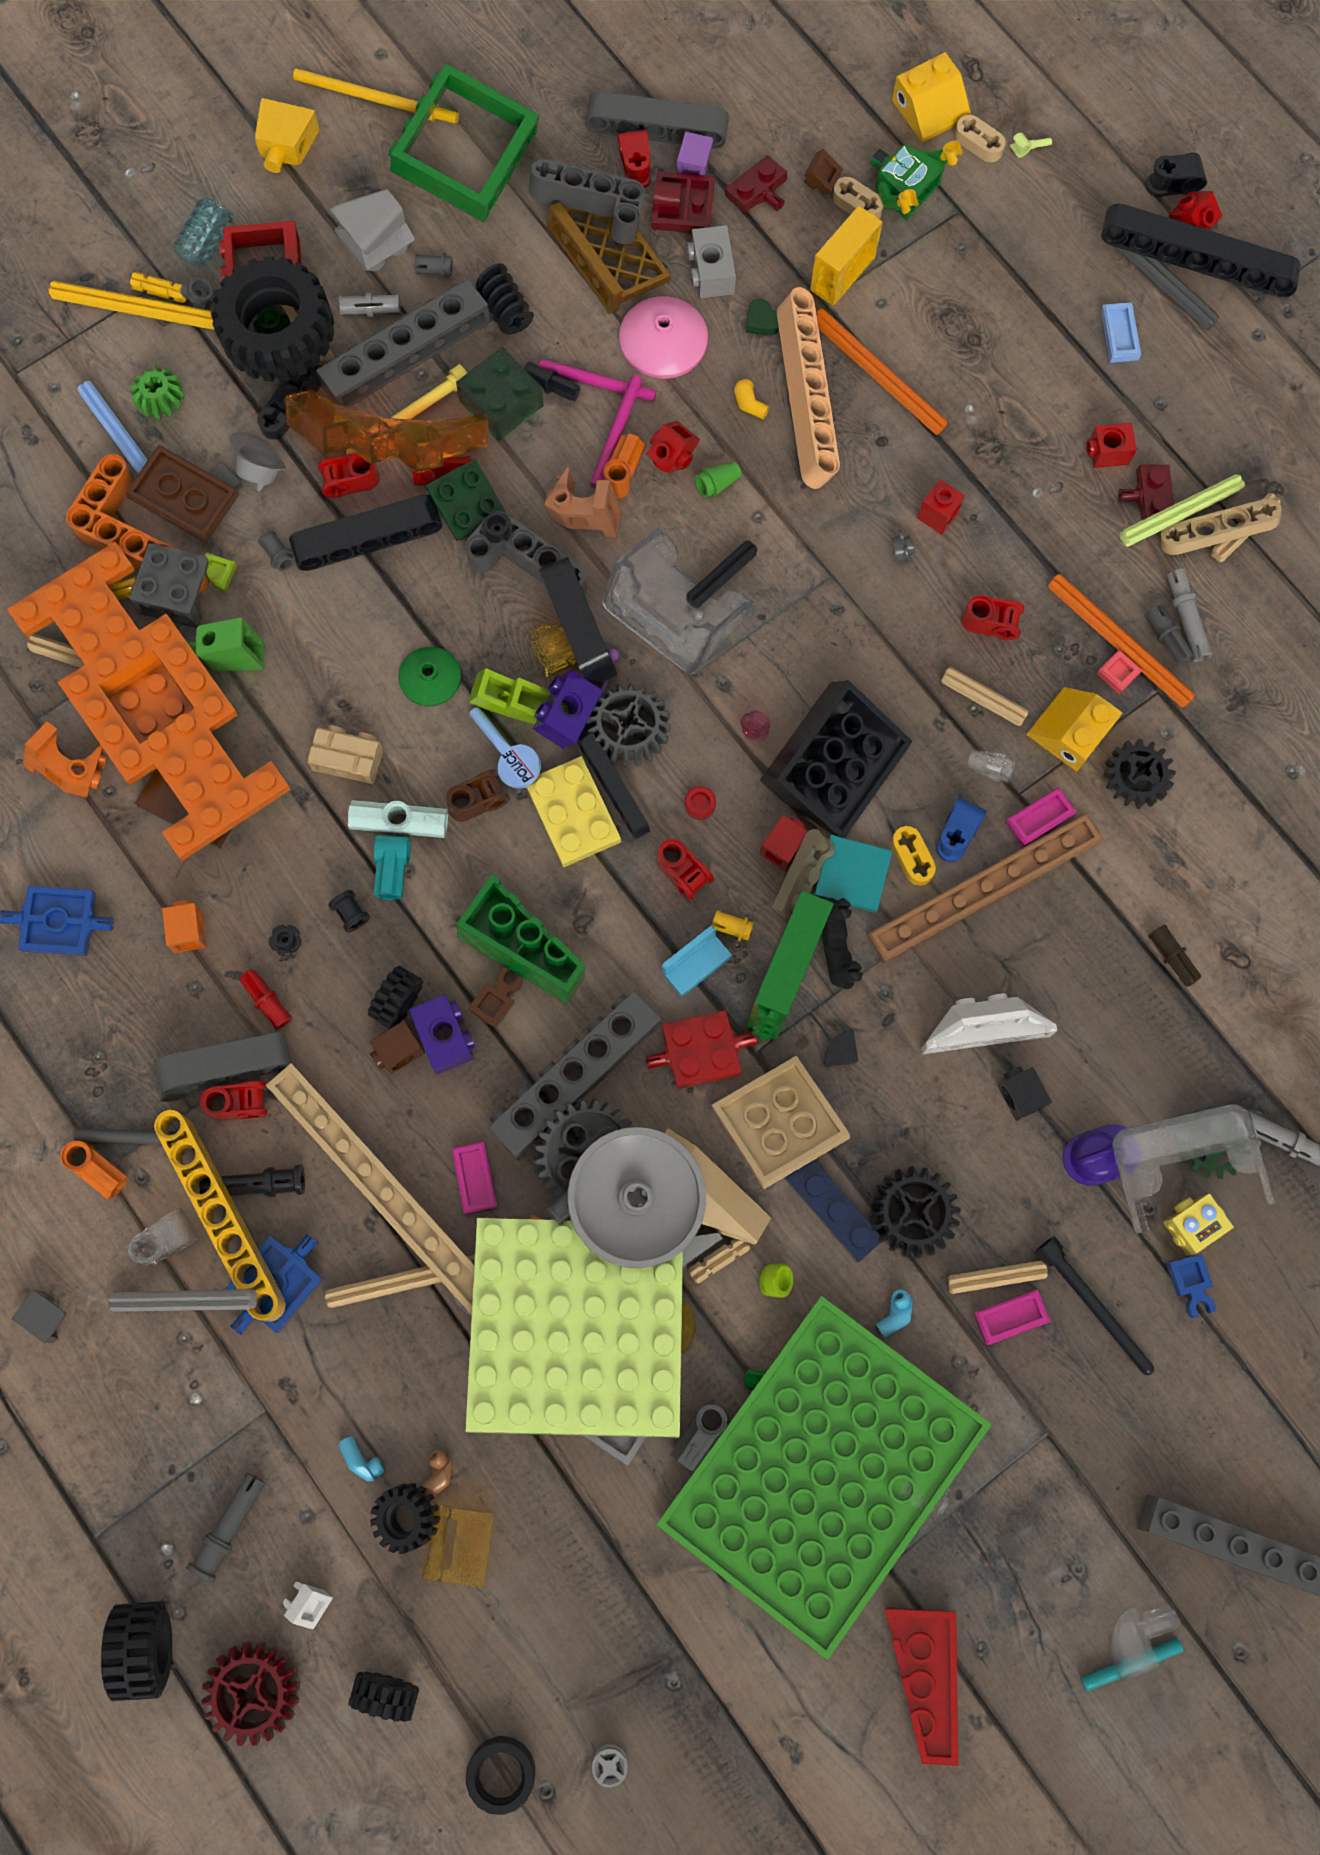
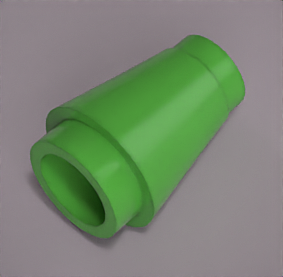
(716, 478)

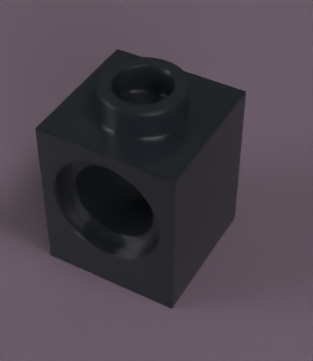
(1023, 1092)

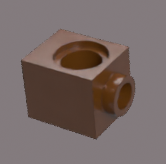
(395, 1048)

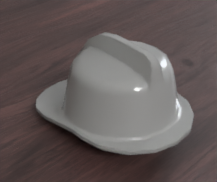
(255, 460)

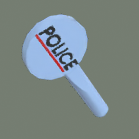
(518, 764)

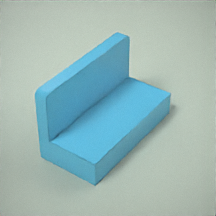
(695, 962)

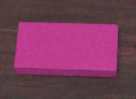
(1040, 817)
(474, 1178)
(1011, 1317)

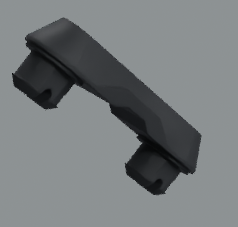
(841, 968)

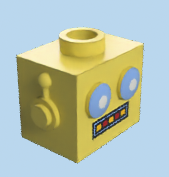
(1197, 1223)

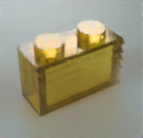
(552, 648)

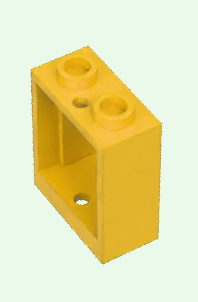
(846, 255)

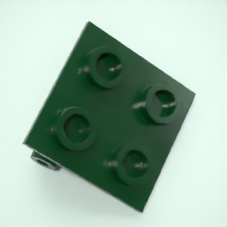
(464, 498)

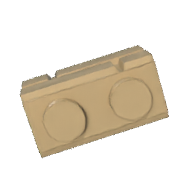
(345, 754)

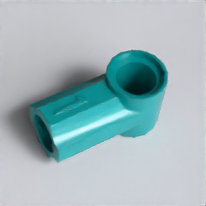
(391, 857)

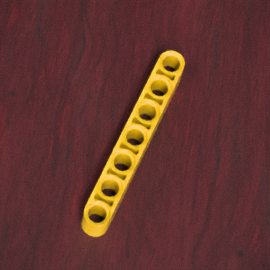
(209, 1202)

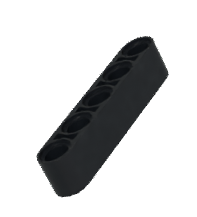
(365, 532)

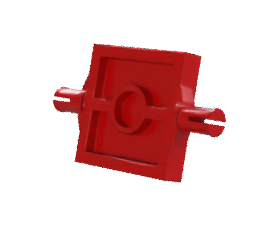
(701, 1049)

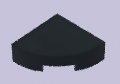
(842, 1050)

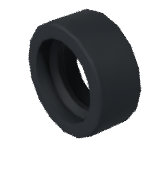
(479, 1796)

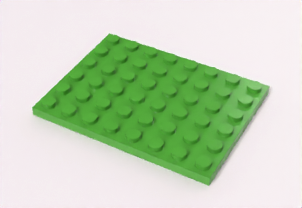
(809, 1472)

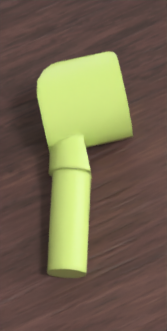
(1024, 145)

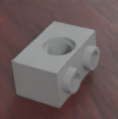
(712, 245)

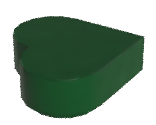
(761, 318)

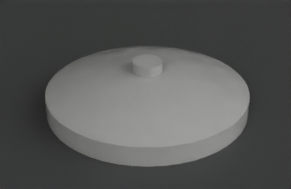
(636, 1197)

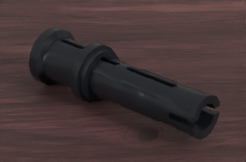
(270, 1182)

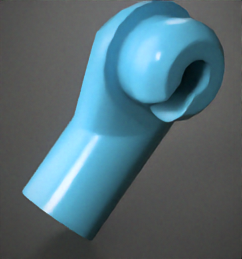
(899, 1314)
(356, 1462)

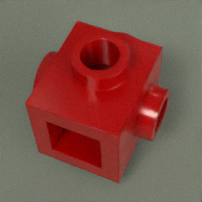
(1197, 210)
(672, 447)

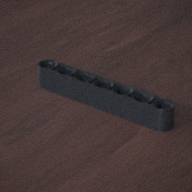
(1201, 250)

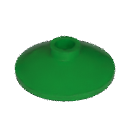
(430, 689)

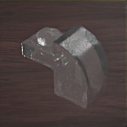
(1130, 1640)

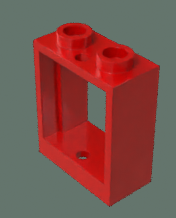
(259, 235)

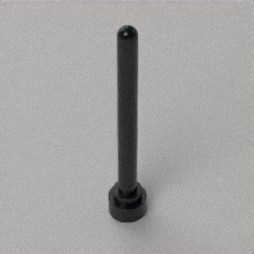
(1052, 1253)

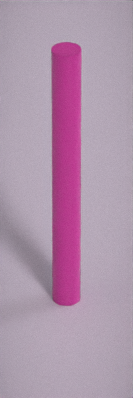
(596, 379)
(617, 427)

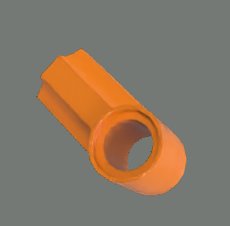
(624, 463)
(95, 1170)

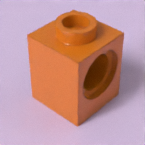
(184, 927)

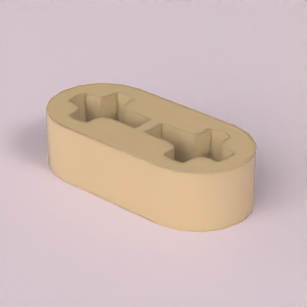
(981, 137)
(859, 196)

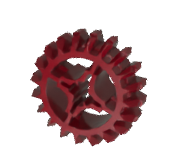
(233, 1721)

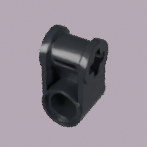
(1179, 173)

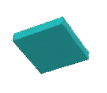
(854, 873)

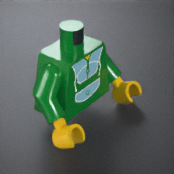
(911, 175)

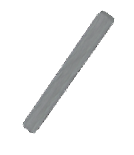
(183, 1300)

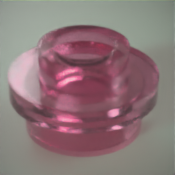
(755, 725)

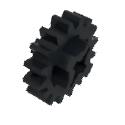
(1134, 759)

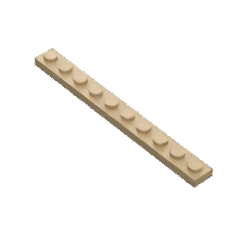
(376, 1183)

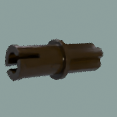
(1175, 955)

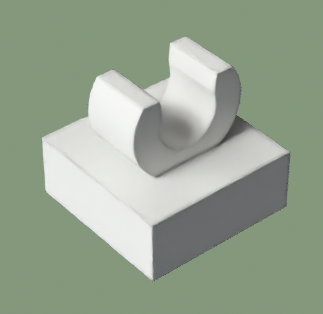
(307, 1605)

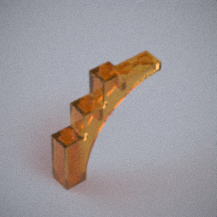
(379, 438)

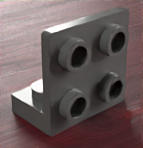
(169, 584)

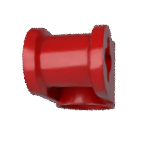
(635, 155)
(346, 476)
(996, 617)
(684, 870)
(242, 1101)

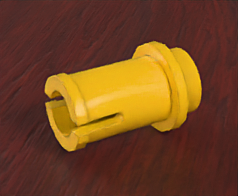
(733, 925)

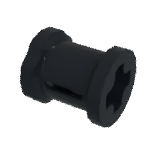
(349, 911)

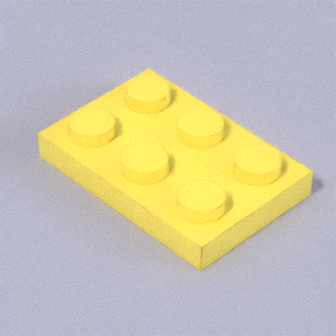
(573, 812)

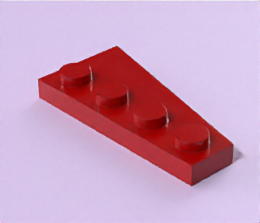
(928, 1667)

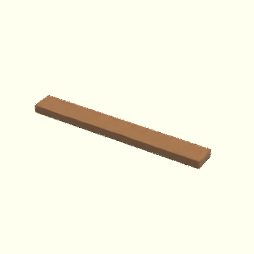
(984, 888)

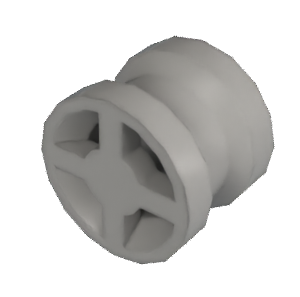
(606, 1771)

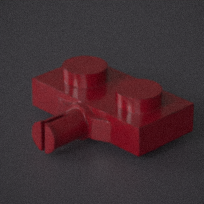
(758, 186)
(1152, 490)

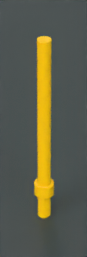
(371, 95)

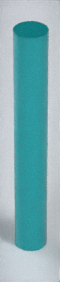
(1110, 1673)

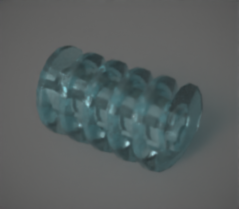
(202, 232)

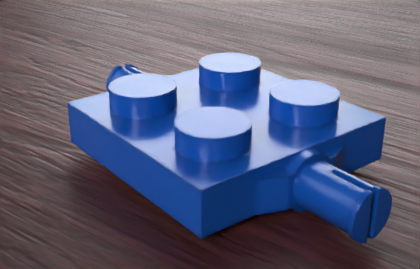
(57, 920)
(291, 1275)

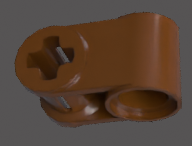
(478, 794)

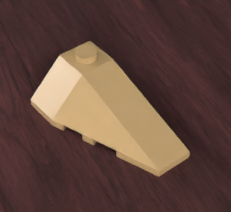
(727, 1205)

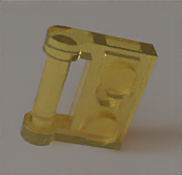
(469, 1550)

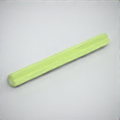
(1181, 510)

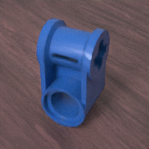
(961, 827)

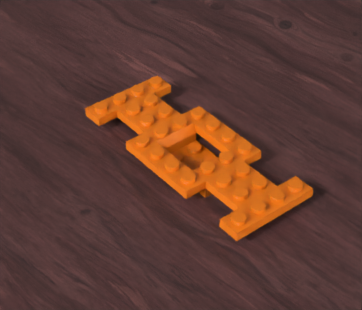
(127, 670)

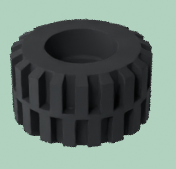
(136, 1651)

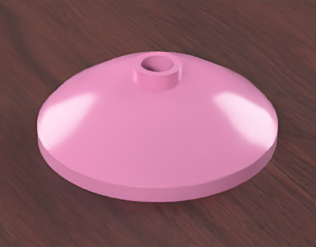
(661, 350)

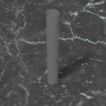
(118, 1136)

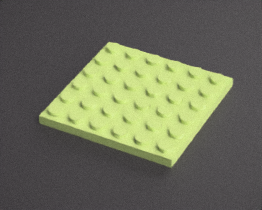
(570, 1337)

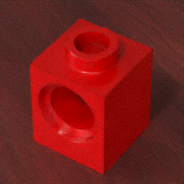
(1120, 437)
(941, 506)
(784, 842)

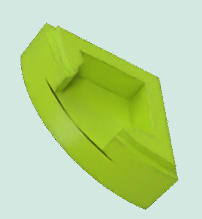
(220, 571)

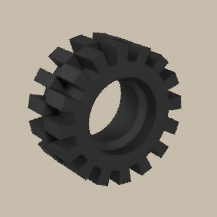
(395, 997)
(387, 1522)
(383, 1696)

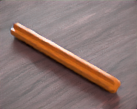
(880, 372)
(1121, 640)

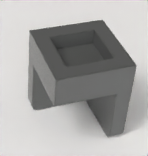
(40, 1316)

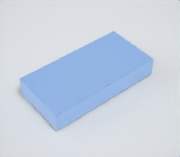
(1120, 332)

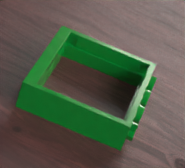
(443, 186)
(789, 966)

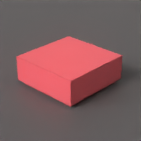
(1119, 671)

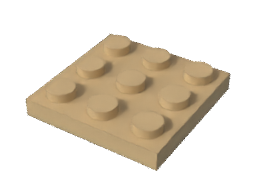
(780, 1122)

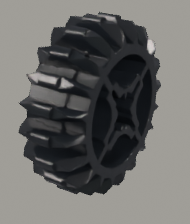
(925, 1224)

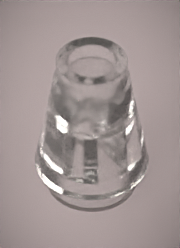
(993, 765)

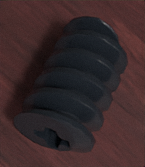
(504, 299)

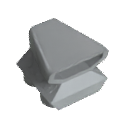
(372, 229)

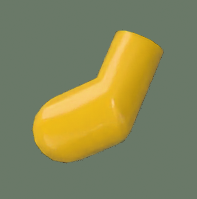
(746, 399)

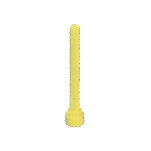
(430, 397)

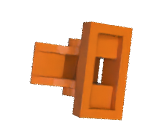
(43, 755)

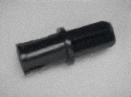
(552, 382)

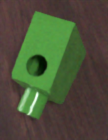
(229, 646)

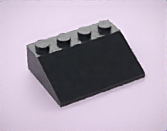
(836, 759)

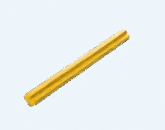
(131, 304)

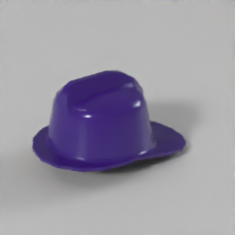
(1091, 1156)

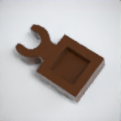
(493, 1002)

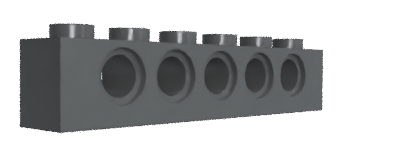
(400, 359)
(619, 1047)
(1231, 1544)

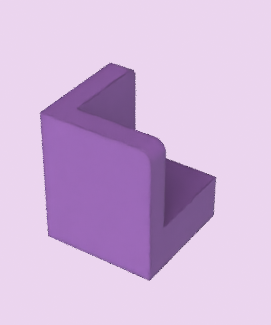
(694, 154)

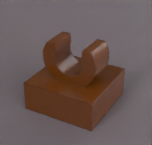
(822, 172)

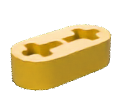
(906, 858)

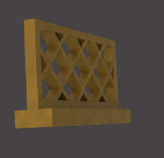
(590, 264)

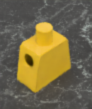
(284, 133)

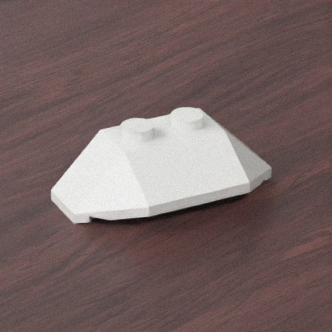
(988, 1023)

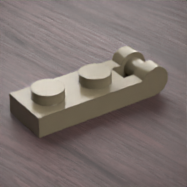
(803, 871)

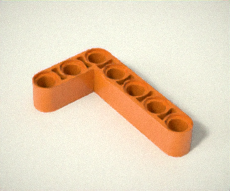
(101, 513)

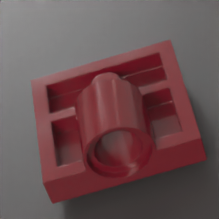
(682, 202)

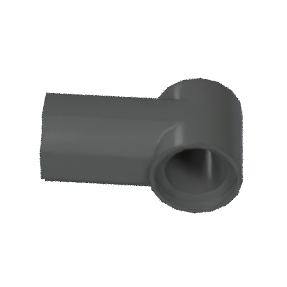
(698, 1438)

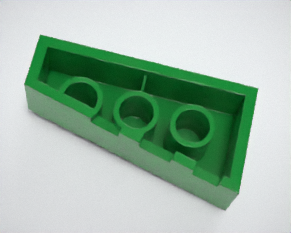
(518, 940)

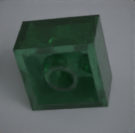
(500, 392)

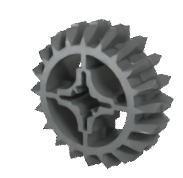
(650, 736)

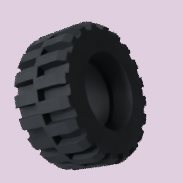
(267, 285)

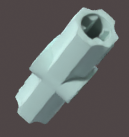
(378, 817)

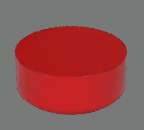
(700, 803)

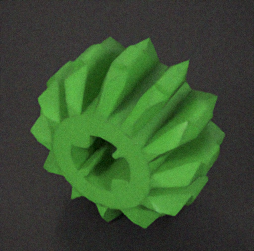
(157, 392)

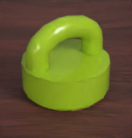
(776, 1280)

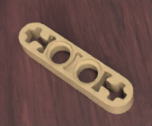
(1222, 531)

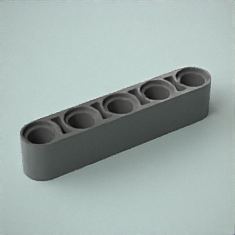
(662, 118)

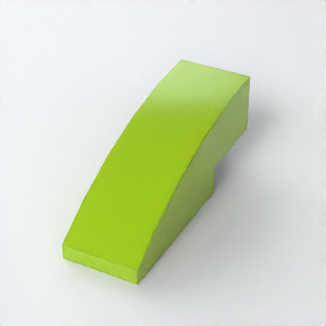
(508, 697)

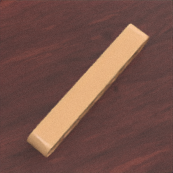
(808, 388)

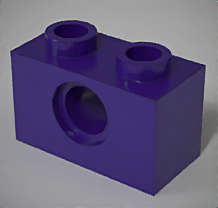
(580, 699)
(428, 1019)

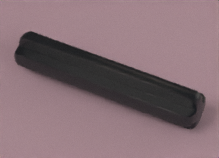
(721, 574)

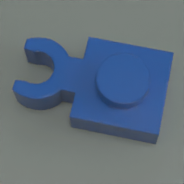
(1191, 1278)

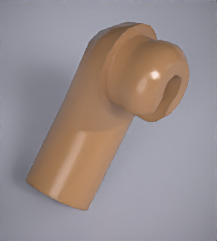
(441, 1472)

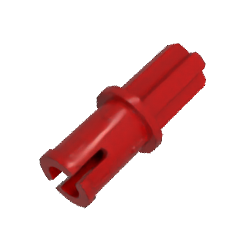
(265, 999)

